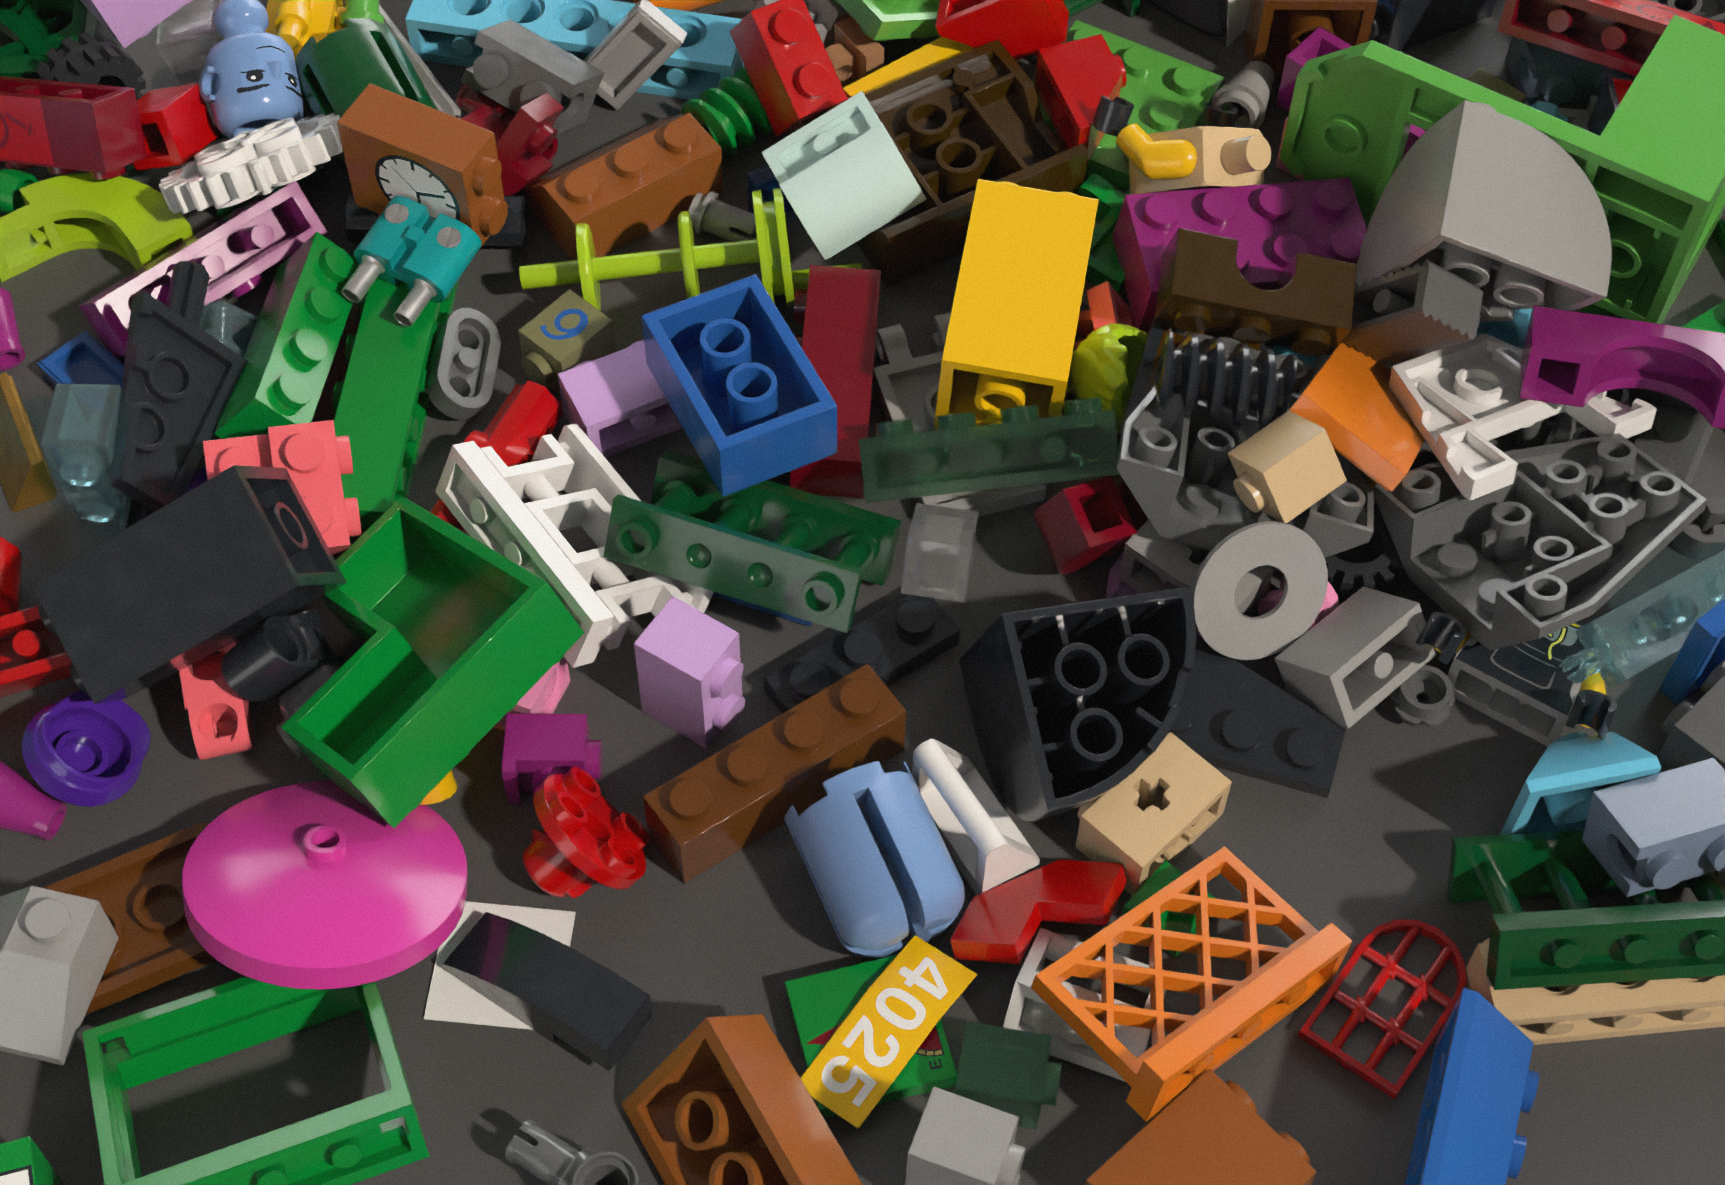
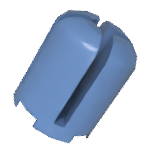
(877, 861)

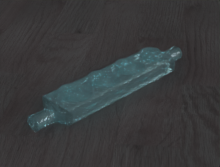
(1648, 625)

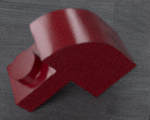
(522, 141)
(1088, 523)

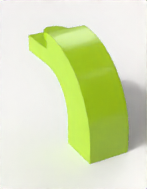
(86, 214)

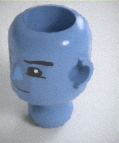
(250, 72)

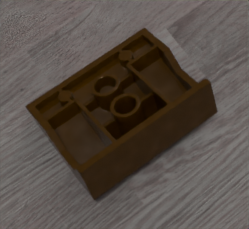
(959, 126)

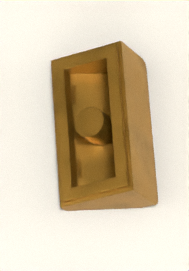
(22, 463)

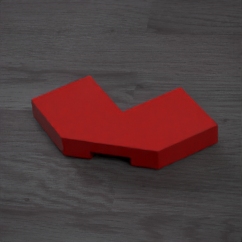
(1007, 916)

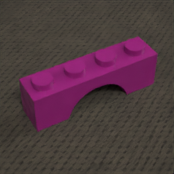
(1582, 354)

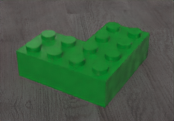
(444, 657)

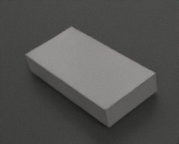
(634, 51)

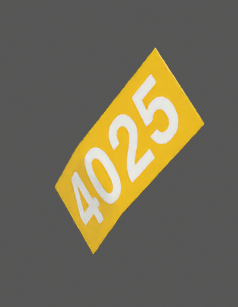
(885, 1030)

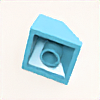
(1566, 776)

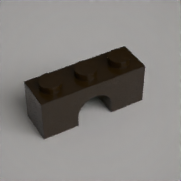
(1206, 291)

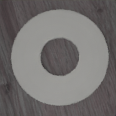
(1238, 553)

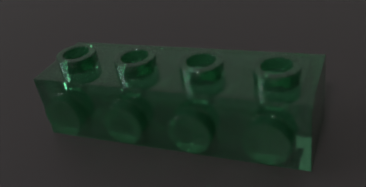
(990, 454)

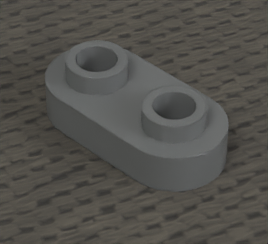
(461, 376)

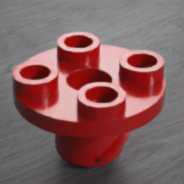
(582, 838)

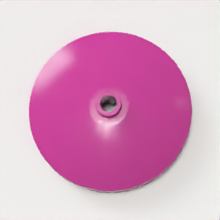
(321, 889)

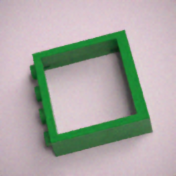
(321, 1150)

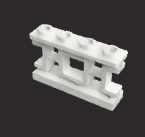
(489, 507)

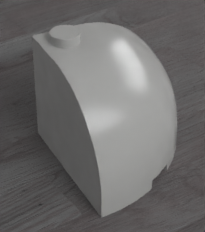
(1496, 211)

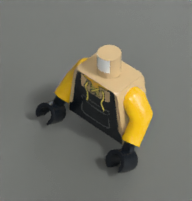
(1187, 157)

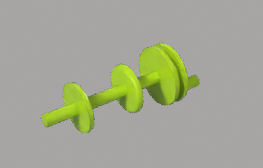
(769, 249)

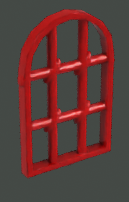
(1394, 1026)

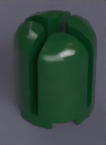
(347, 61)

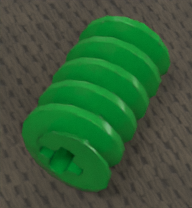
(731, 113)

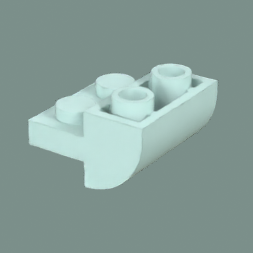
(843, 175)

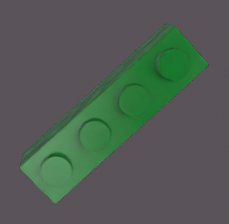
(292, 342)

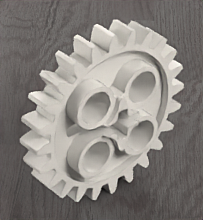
(252, 163)

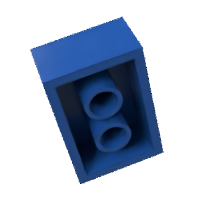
(740, 384)

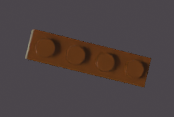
(782, 764)

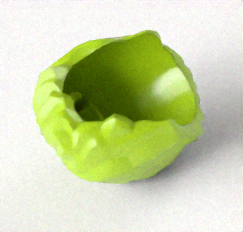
(1107, 365)

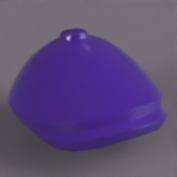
(86, 749)

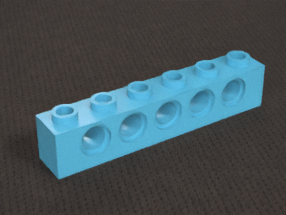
(448, 28)

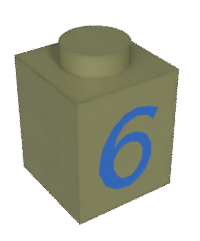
(563, 337)

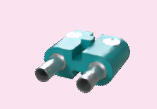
(414, 249)

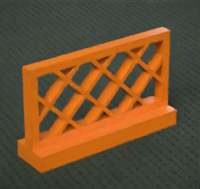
(1223, 1025)

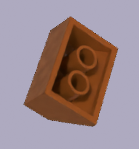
(628, 185)
(734, 1113)

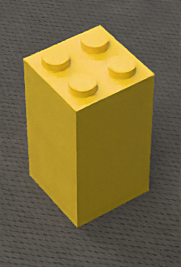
(1016, 301)

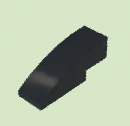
(551, 988)

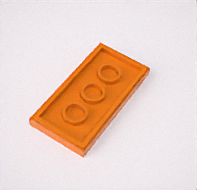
(1361, 415)

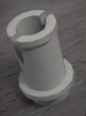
(721, 219)

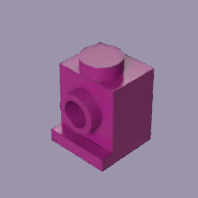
(546, 746)

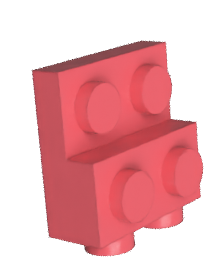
(315, 465)

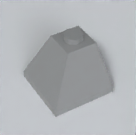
(49, 969)

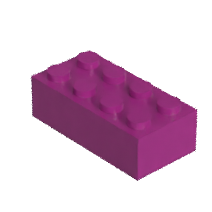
(1265, 219)

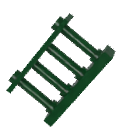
(754, 544)
(1581, 941)

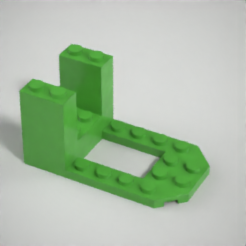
(1651, 166)

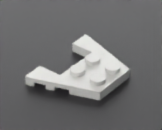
(1472, 396)

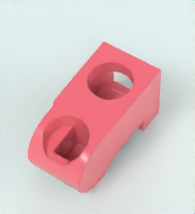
(217, 714)

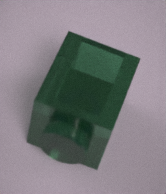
(1008, 1071)

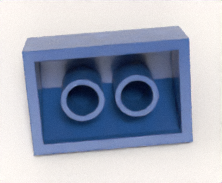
(1473, 1100)

